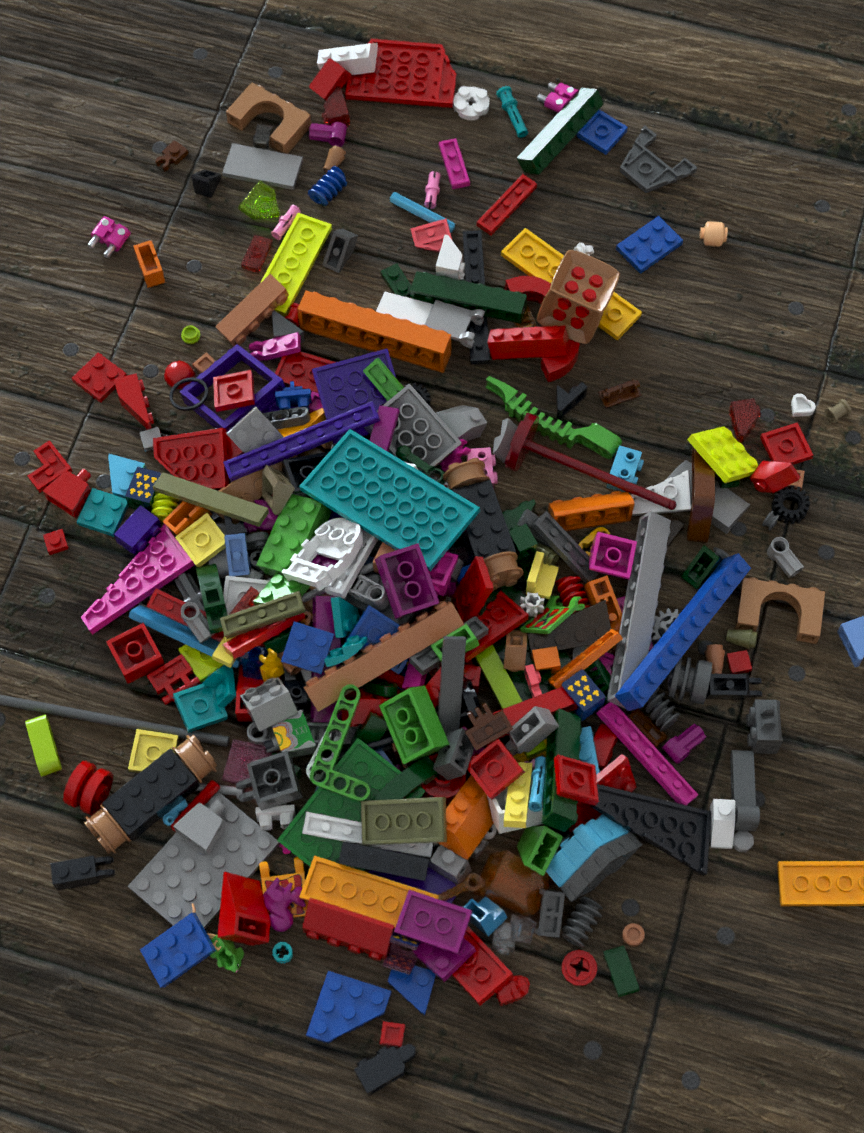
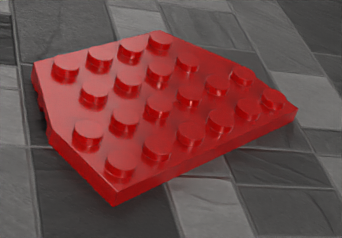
(406, 75)

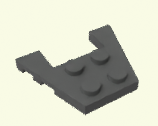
(647, 169)

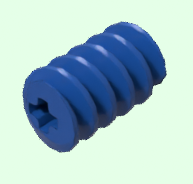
(328, 186)

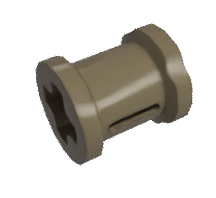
(838, 411)

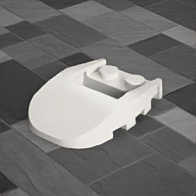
(333, 539)

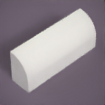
(404, 308)

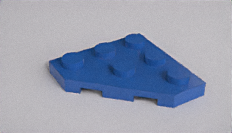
(345, 1007)

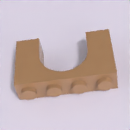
(257, 101)
(806, 602)

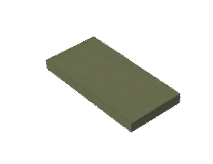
(404, 821)

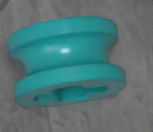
(278, 947)

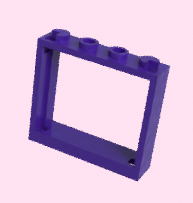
(263, 398)

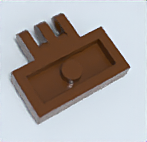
(487, 726)

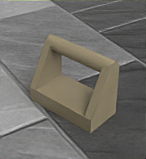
(277, 483)

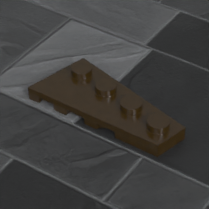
(576, 630)

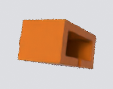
(149, 264)
(183, 517)

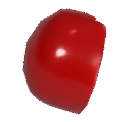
(177, 371)

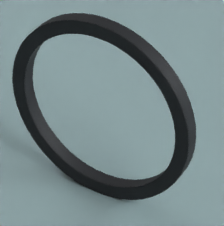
(190, 407)

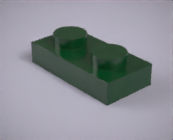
(396, 280)

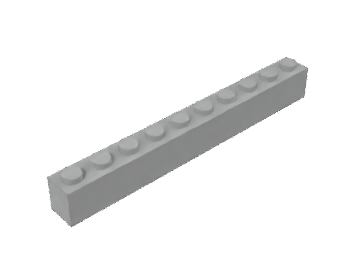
(640, 600)

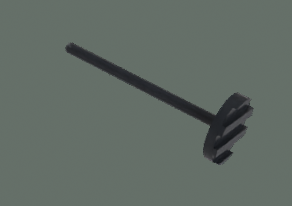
(470, 702)

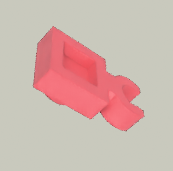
(533, 679)

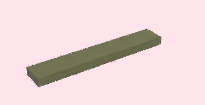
(211, 499)

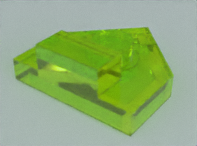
(260, 202)

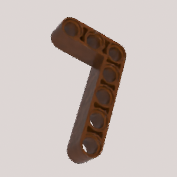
(702, 499)

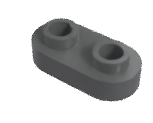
(256, 540)

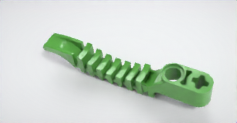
(593, 437)

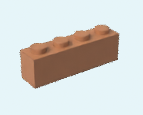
(252, 311)

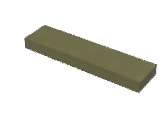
(262, 614)

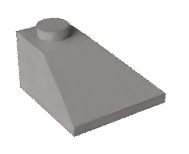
(464, 421)

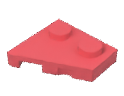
(430, 235)

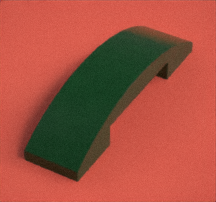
(408, 781)

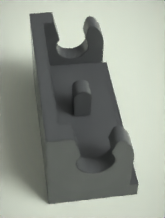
(550, 913)

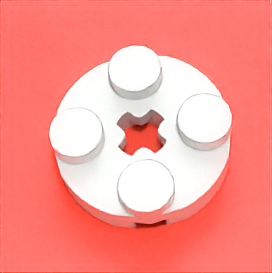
(469, 94)

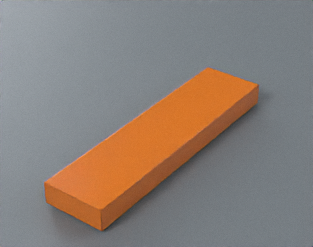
(586, 658)

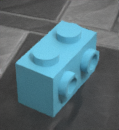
(626, 466)

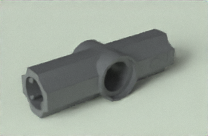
(189, 590)

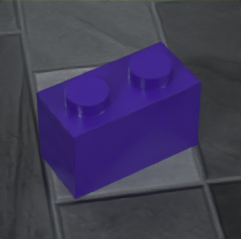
(138, 530)

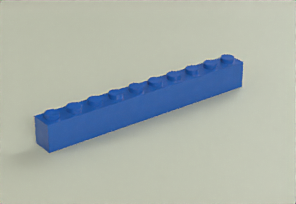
(682, 632)

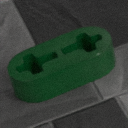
(381, 688)

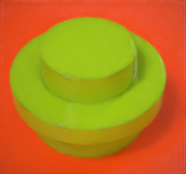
(190, 334)

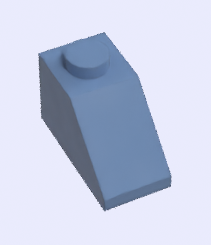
(853, 639)

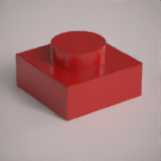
(55, 541)

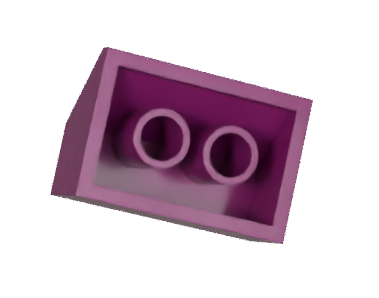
(406, 581)

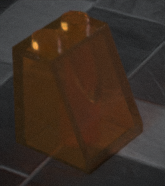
(512, 883)

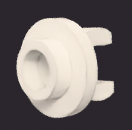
(584, 249)

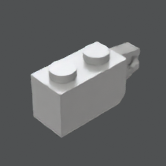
(531, 730)

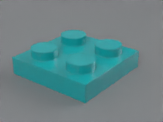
(103, 512)
(199, 707)

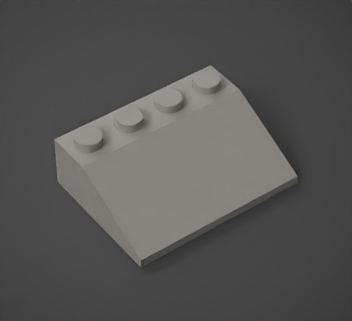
(420, 428)

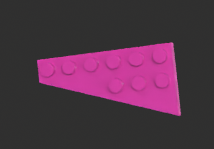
(150, 569)

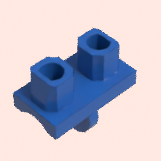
(293, 396)

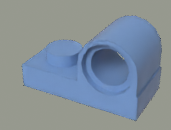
(237, 554)

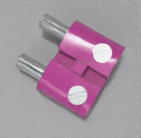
(558, 99)
(110, 234)

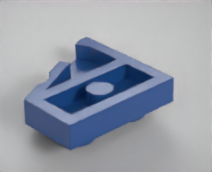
(414, 987)

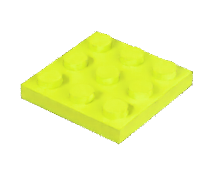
(724, 454)

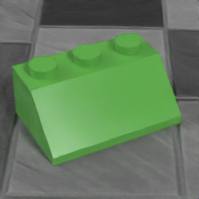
(414, 724)

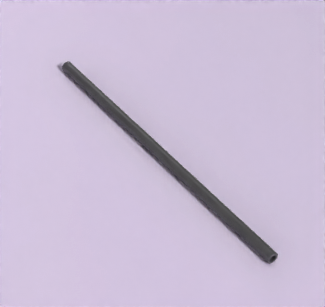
(110, 719)

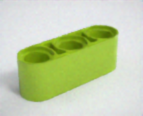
(43, 745)

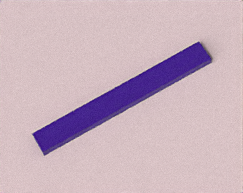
(301, 441)

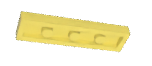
(518, 799)

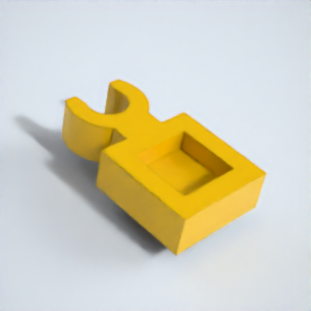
(272, 665)

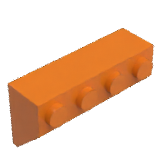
(592, 510)
(467, 819)

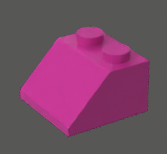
(612, 555)

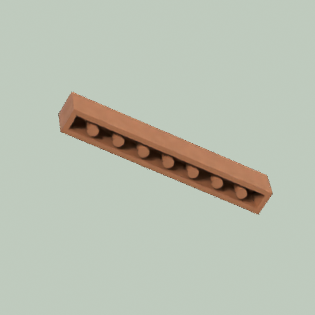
(384, 655)

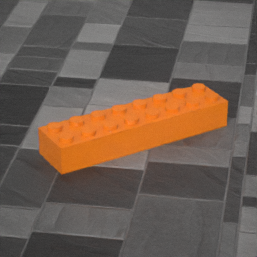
(374, 331)

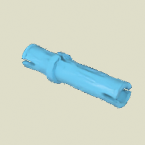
(536, 799)

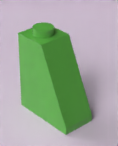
(538, 847)

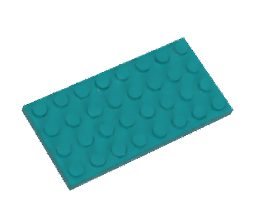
(389, 498)

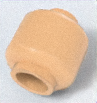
(714, 234)

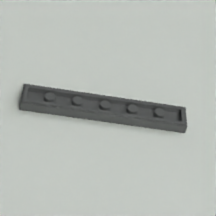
(451, 682)

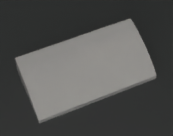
(727, 506)

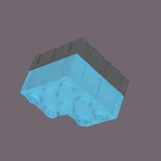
(591, 856)

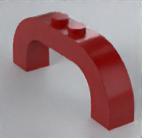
(536, 289)

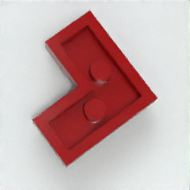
(52, 467)

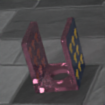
(399, 959)

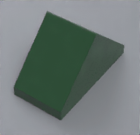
(701, 567)

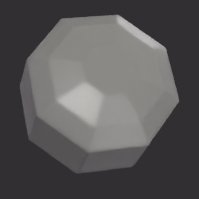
(743, 841)

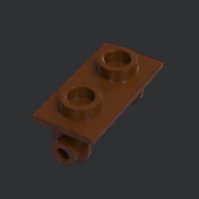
(620, 393)

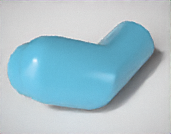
(170, 817)

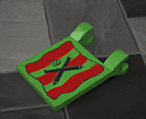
(553, 616)

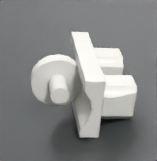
(282, 812)

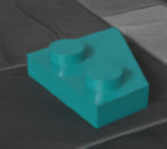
(344, 616)

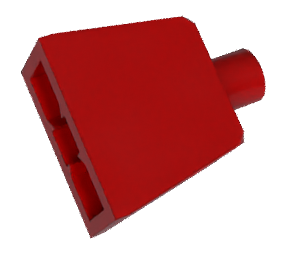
(69, 492)

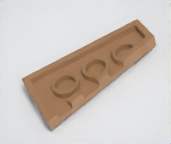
(247, 487)

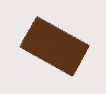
(648, 728)

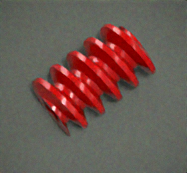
(569, 588)

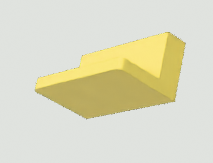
(541, 577)

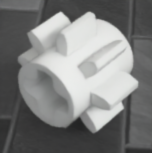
(532, 604)

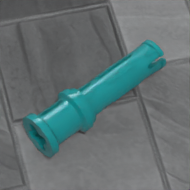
(507, 99)

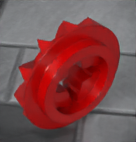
(588, 962)

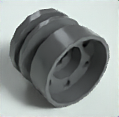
(690, 680)

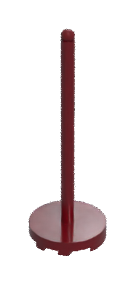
(523, 442)

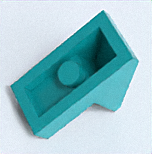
(224, 682)

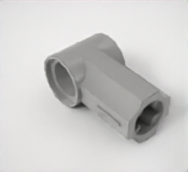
(786, 558)
(197, 624)

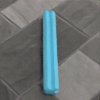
(418, 210)

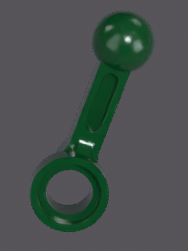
(404, 453)

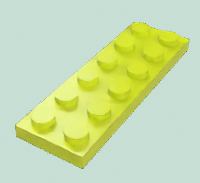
(297, 255)

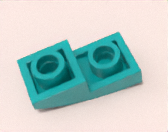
(349, 649)

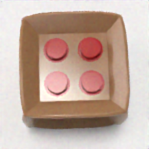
(578, 295)

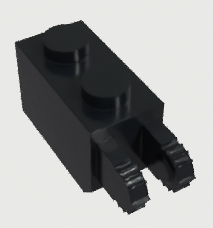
(732, 687)
(80, 872)
(384, 1067)

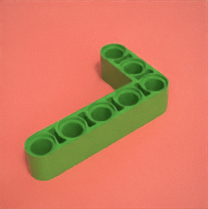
(336, 747)

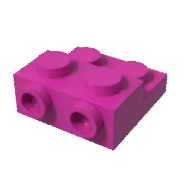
(442, 572)

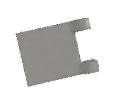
(454, 321)

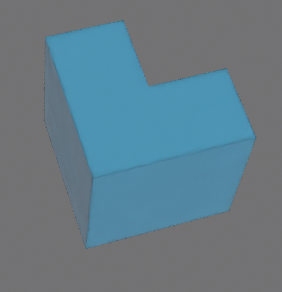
(486, 915)

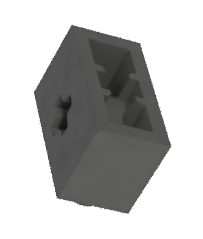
(454, 759)

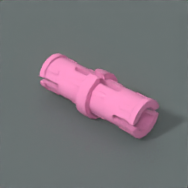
(432, 190)
(290, 215)

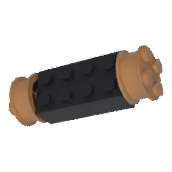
(487, 533)
(151, 794)

